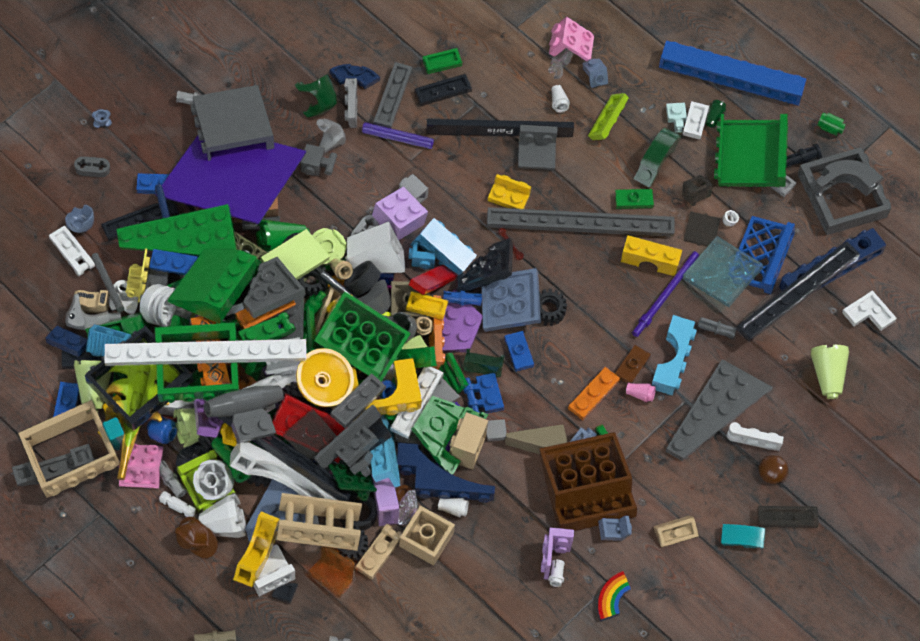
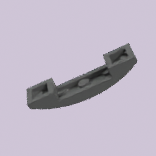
(53, 467)

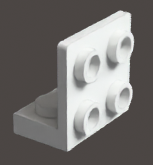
(275, 573)

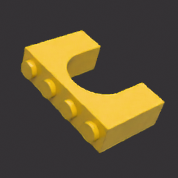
(407, 392)

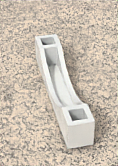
(259, 462)

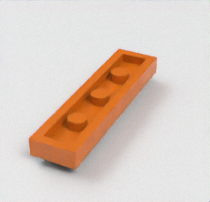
(437, 340)

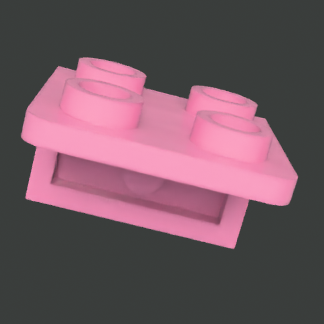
(573, 37)

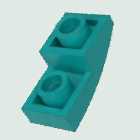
(743, 536)

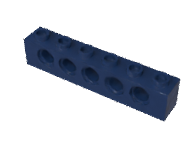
(868, 239)

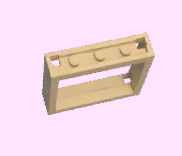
(57, 426)

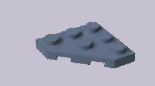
(270, 505)

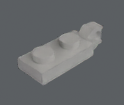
(351, 100)

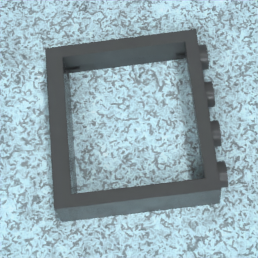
(820, 206)

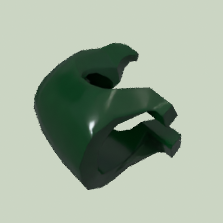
(324, 93)

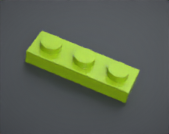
(608, 116)

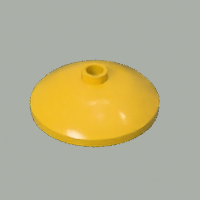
(332, 369)

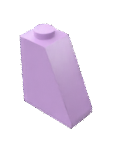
(386, 502)

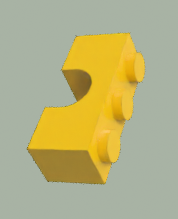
(641, 250)

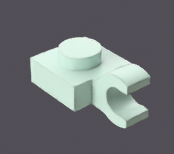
(676, 114)

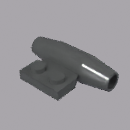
(248, 412)

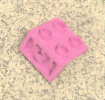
(143, 467)

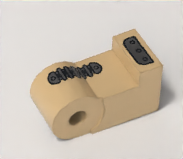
(93, 301)

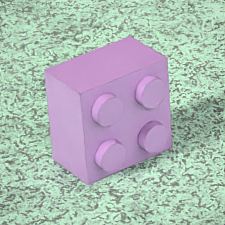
(401, 211)

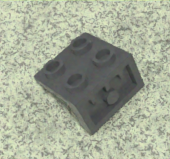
(537, 147)

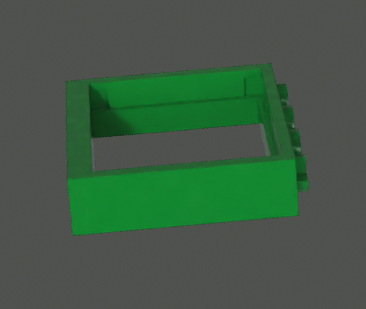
(188, 333)

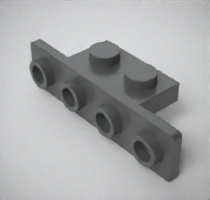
(352, 442)

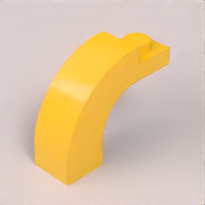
(258, 551)

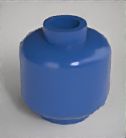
(163, 431)

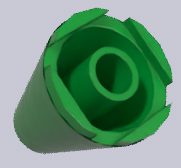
(275, 232)

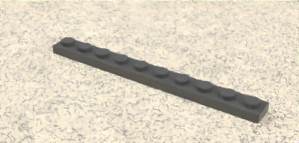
(580, 222)

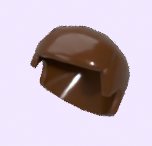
(773, 469)

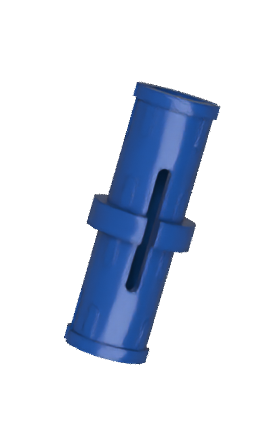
(463, 298)

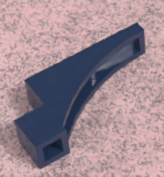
(436, 482)

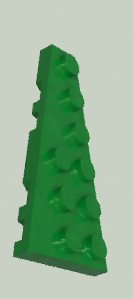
(182, 233)

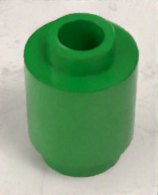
(831, 124)

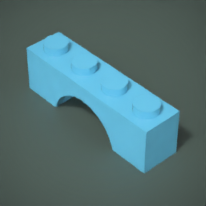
(667, 374)

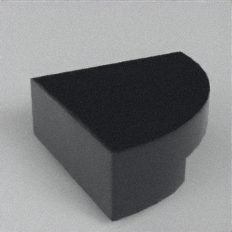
(285, 592)

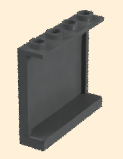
(231, 119)

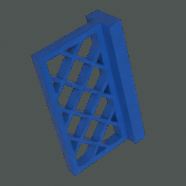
(778, 254)

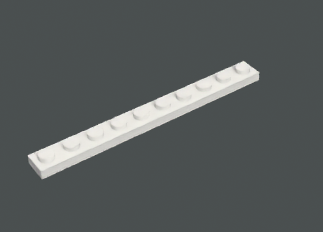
(205, 352)

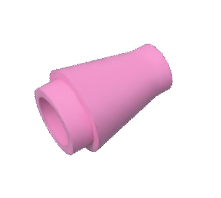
(641, 391)

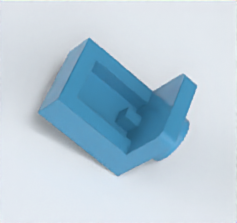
(421, 259)

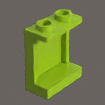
(186, 474)

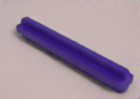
(397, 135)

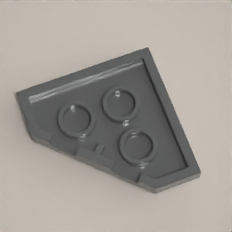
(272, 288)

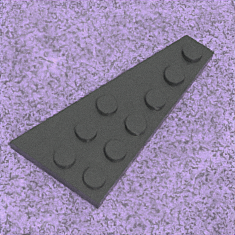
(720, 403)

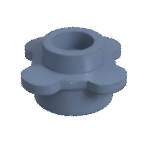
(97, 115)

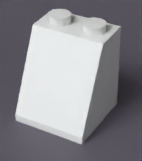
(377, 246)

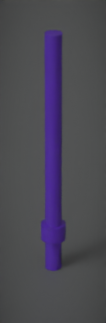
(646, 319)

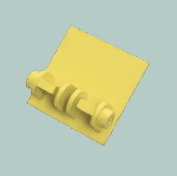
(136, 278)

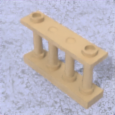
(316, 534)

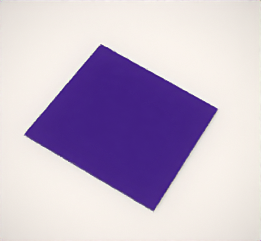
(240, 176)

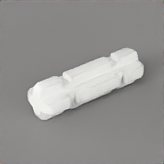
(177, 504)

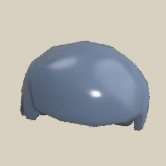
(80, 219)

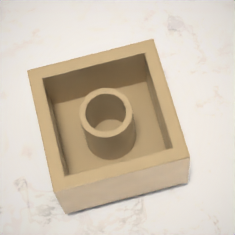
(469, 439)
(426, 535)

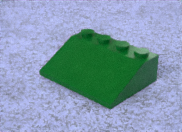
(215, 283)
(362, 336)

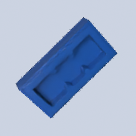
(519, 351)

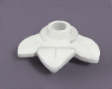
(129, 304)

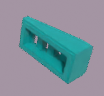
(114, 432)

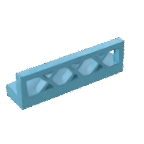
(384, 459)

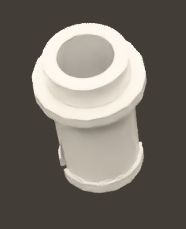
(556, 578)

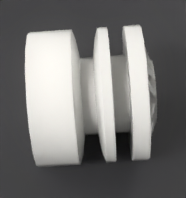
(155, 306)

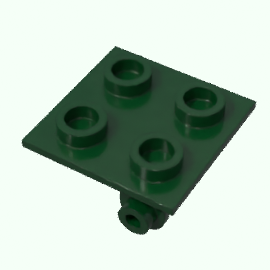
(348, 481)

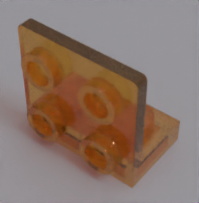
(334, 571)

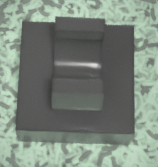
(363, 464)

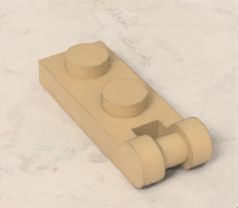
(378, 552)

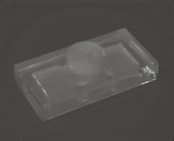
(407, 507)

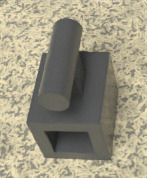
(315, 160)

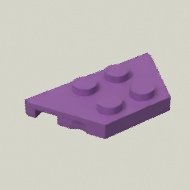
(460, 327)

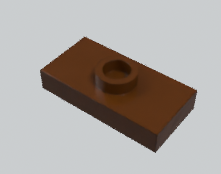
(633, 364)

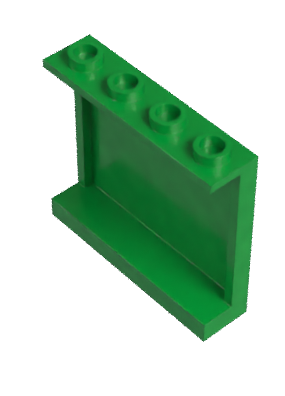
(752, 152)

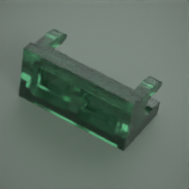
(483, 363)

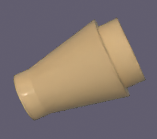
(341, 268)
(424, 326)

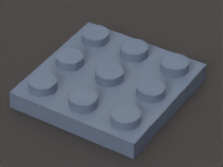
(512, 301)

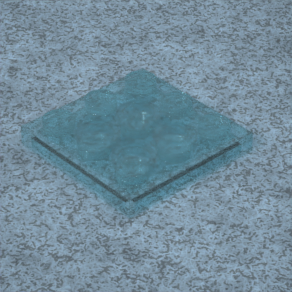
(723, 271)

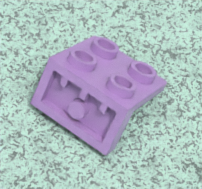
(557, 540)

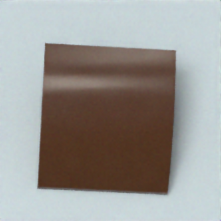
(588, 481)

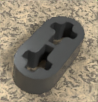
(92, 166)

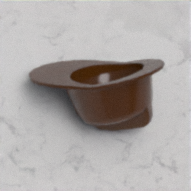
(196, 537)

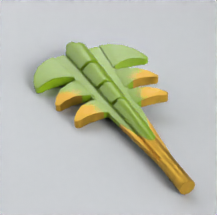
(138, 390)

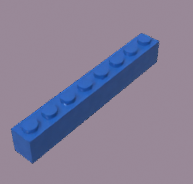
(732, 72)

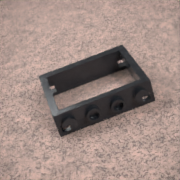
(153, 405)

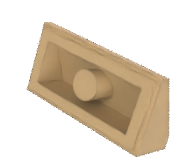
(676, 531)

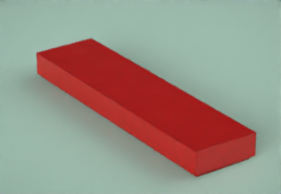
(432, 279)

